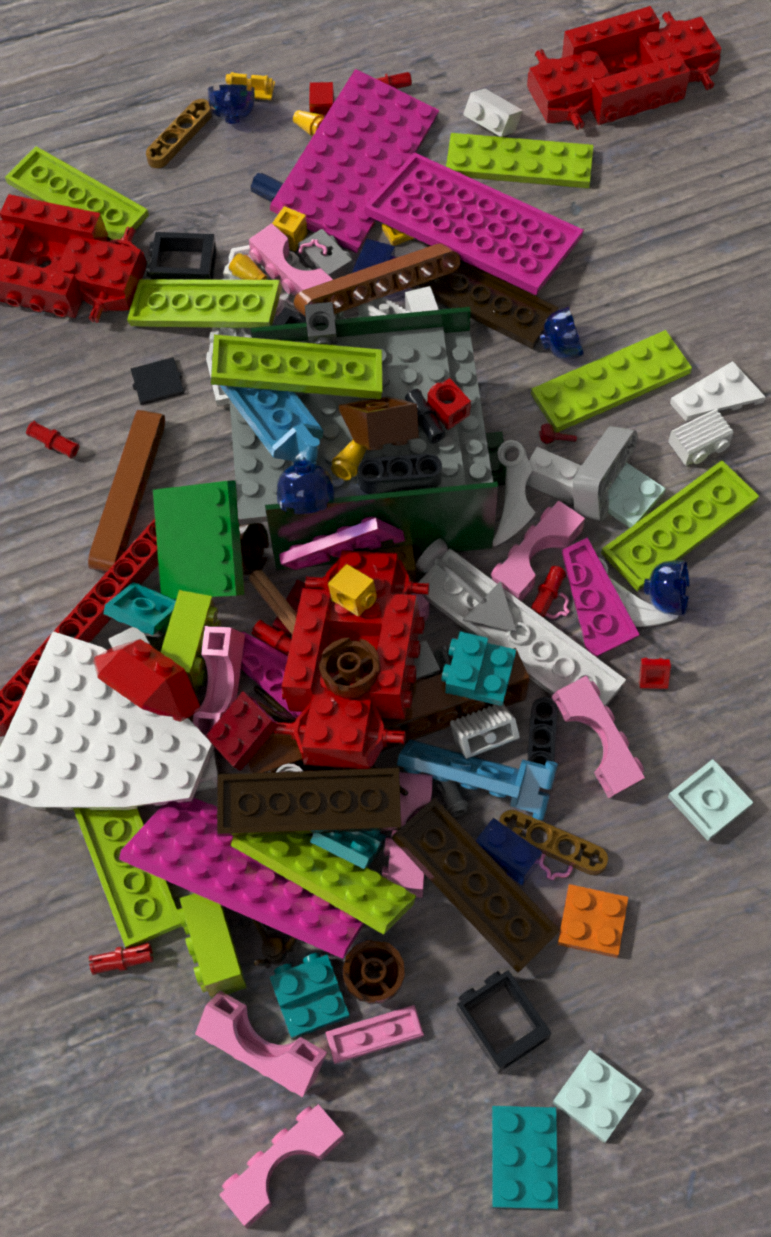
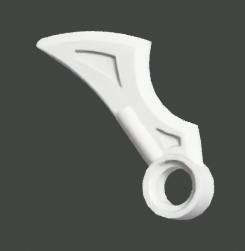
(516, 507)
(640, 612)

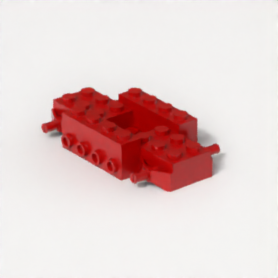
(623, 67)
(80, 257)
(351, 730)

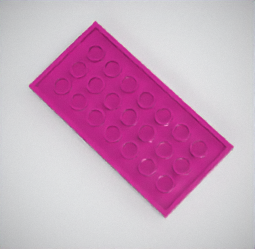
(353, 156)
(474, 221)
(185, 849)

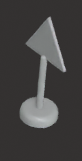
(490, 610)

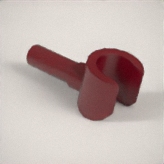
(548, 435)

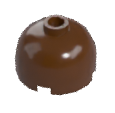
(253, 541)
(352, 661)
(373, 971)

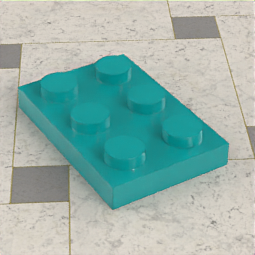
(524, 1158)

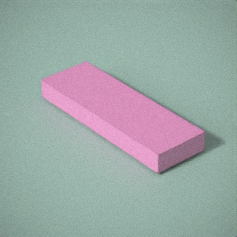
(374, 1034)

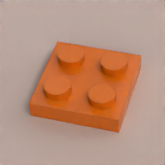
(593, 921)

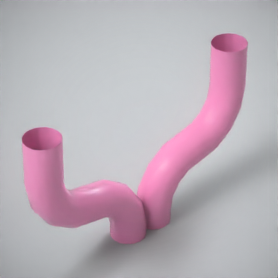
(310, 244)
(561, 612)
(562, 875)

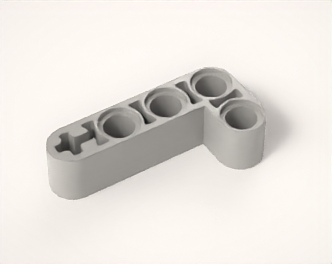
(600, 472)

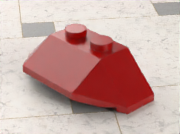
(148, 679)

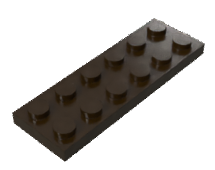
(493, 302)
(308, 802)
(476, 885)

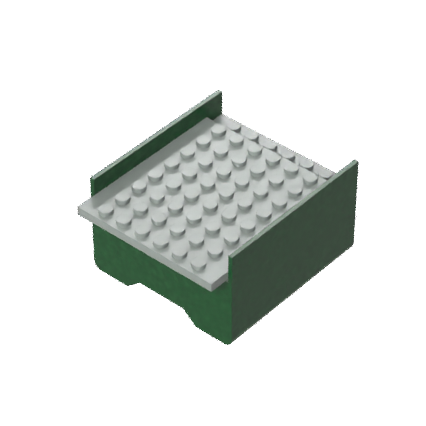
(415, 355)

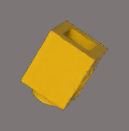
(292, 225)
(352, 590)

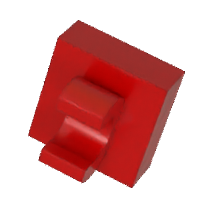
(654, 673)

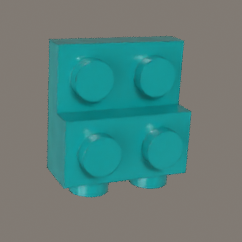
(141, 609)
(478, 669)
(356, 847)
(308, 995)

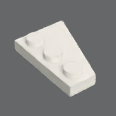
(719, 391)

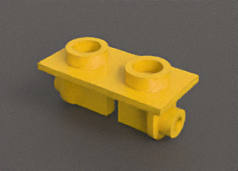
(263, 84)

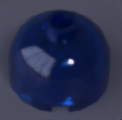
(231, 102)
(562, 335)
(304, 488)
(668, 587)

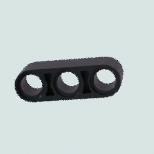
(409, 464)
(542, 728)

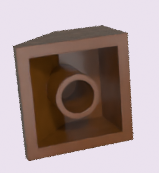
(381, 421)

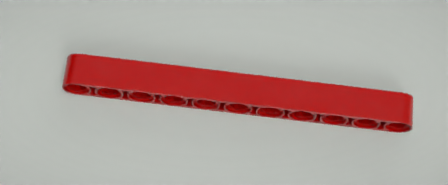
(92, 603)

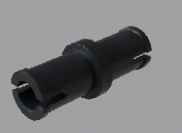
(426, 416)

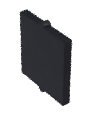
(157, 381)

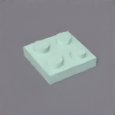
(632, 495)
(710, 799)
(597, 1096)

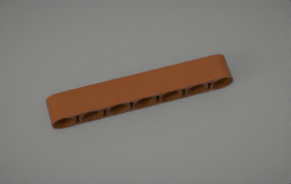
(389, 282)
(127, 490)

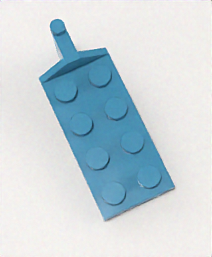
(279, 422)
(474, 772)

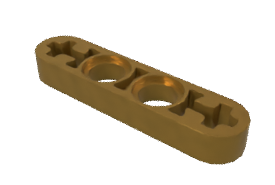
(175, 131)
(554, 838)

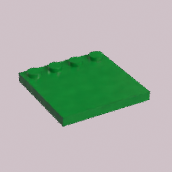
(199, 539)

